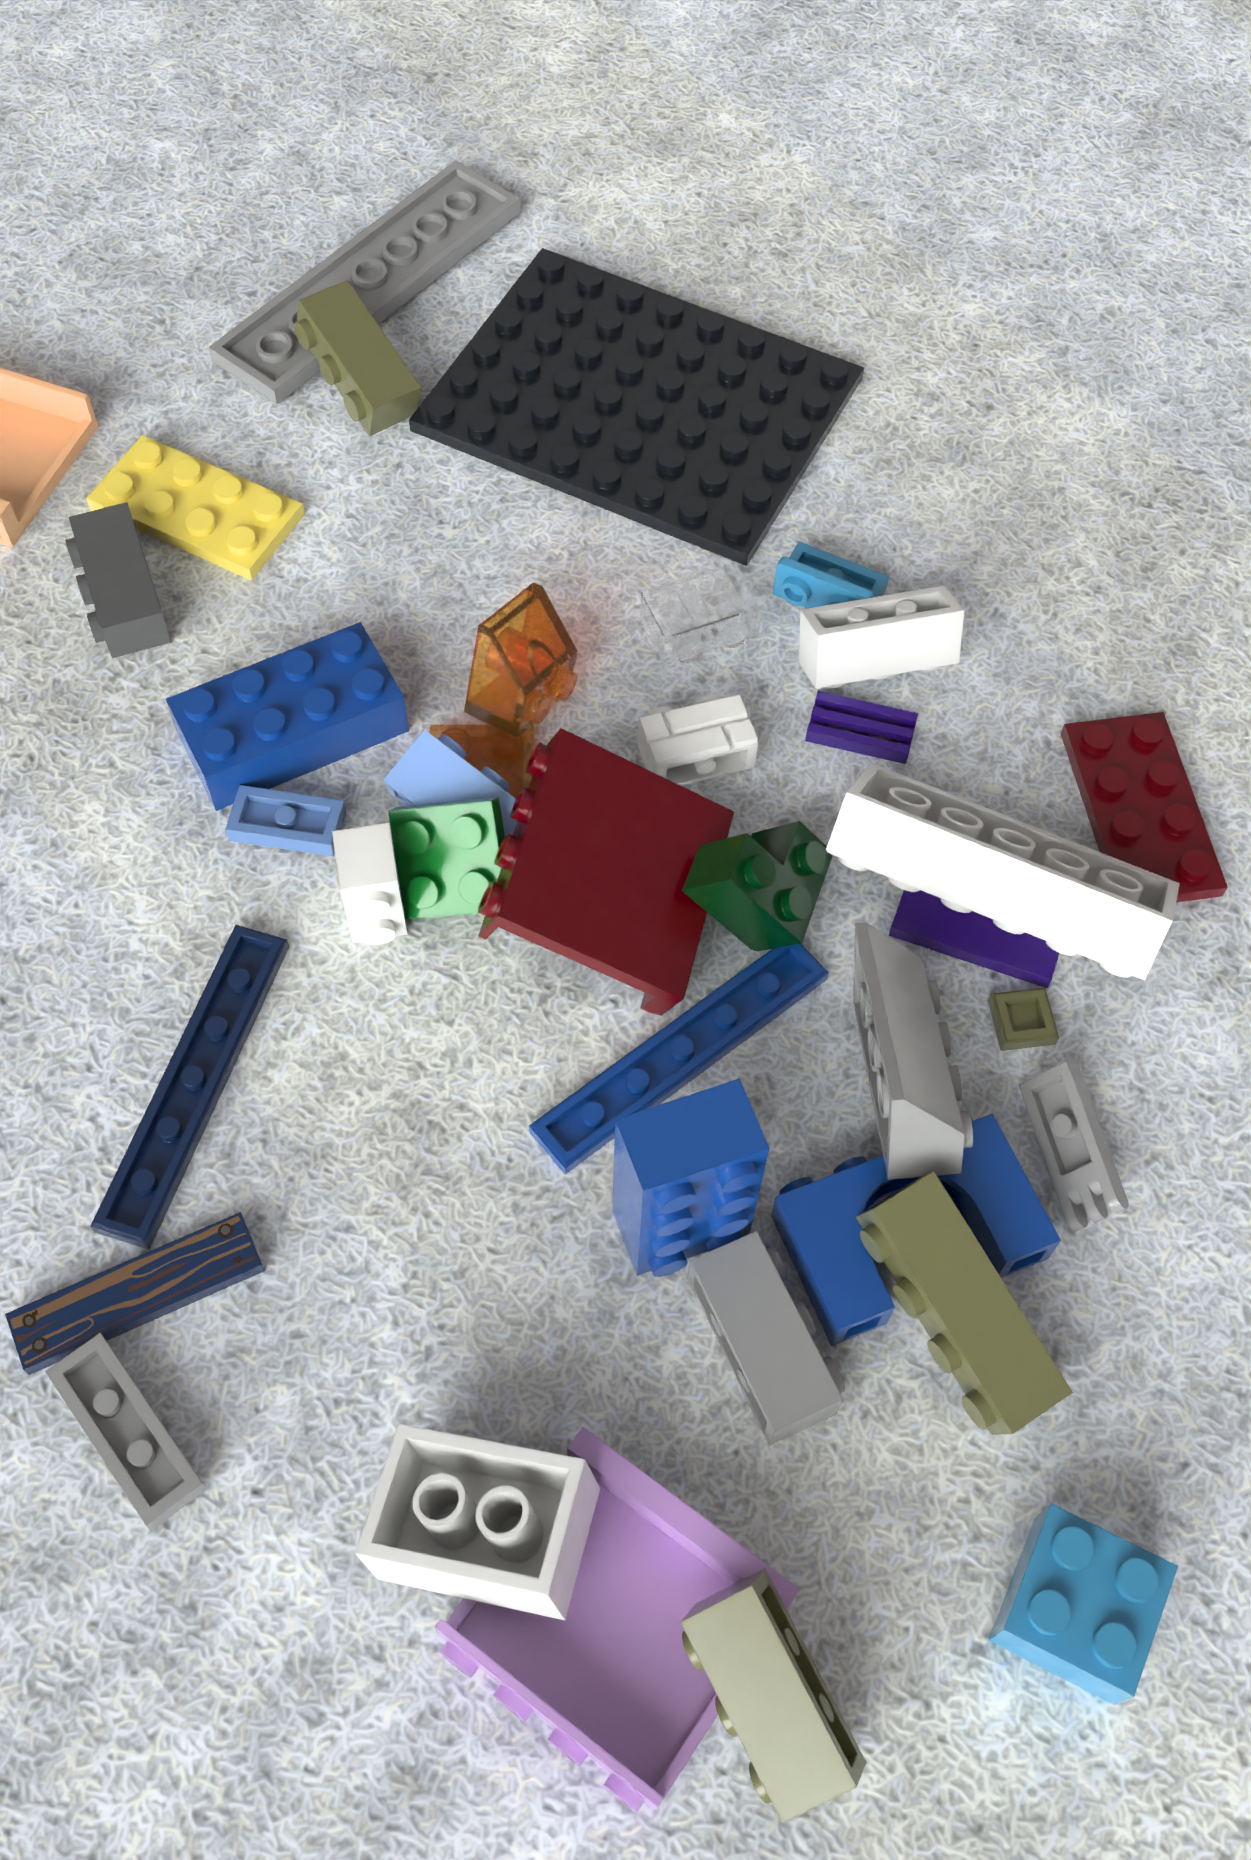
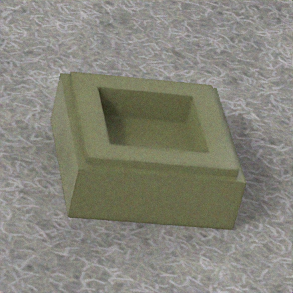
(1023, 1019)

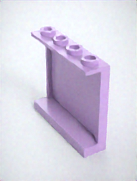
(617, 1666)

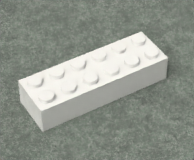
(1004, 871)

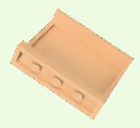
(39, 441)

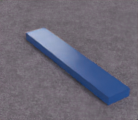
(677, 1053)

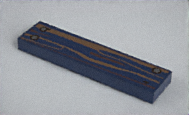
(134, 1292)

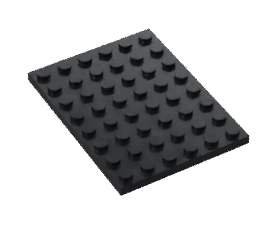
(640, 404)

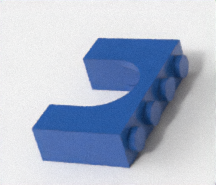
(838, 1272)

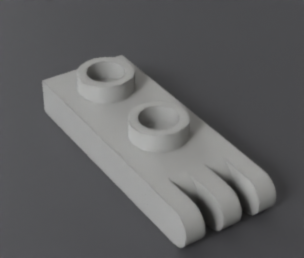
(1073, 1145)

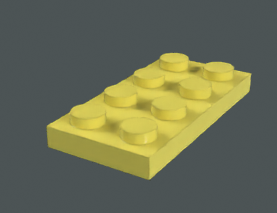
(198, 506)

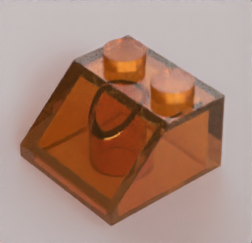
(521, 664)

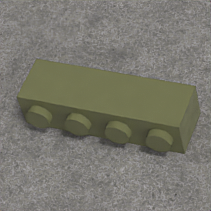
(962, 1306)

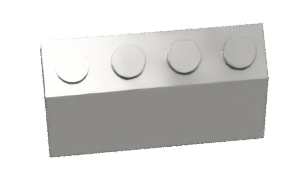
(907, 1059)

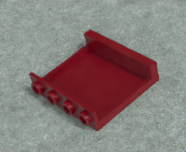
(605, 867)

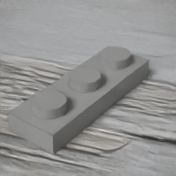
(126, 1431)

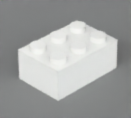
(480, 1520)

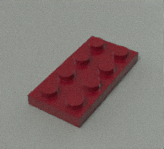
(1143, 801)

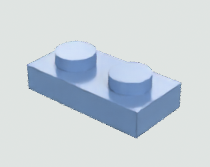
(285, 820)

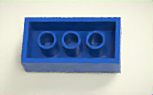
(289, 714)
(687, 1176)

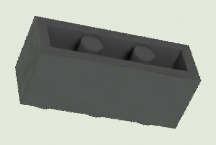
(116, 581)

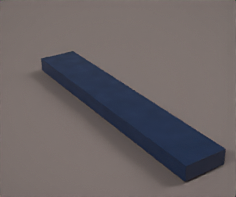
(190, 1088)

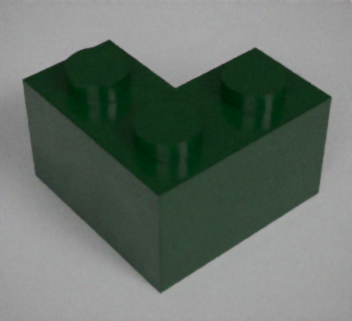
(761, 883)

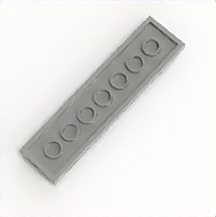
(383, 265)

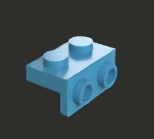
(821, 579)

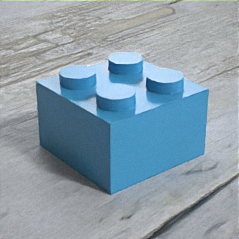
(1084, 1604)

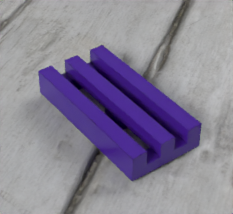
(862, 719)

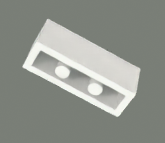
(880, 636)

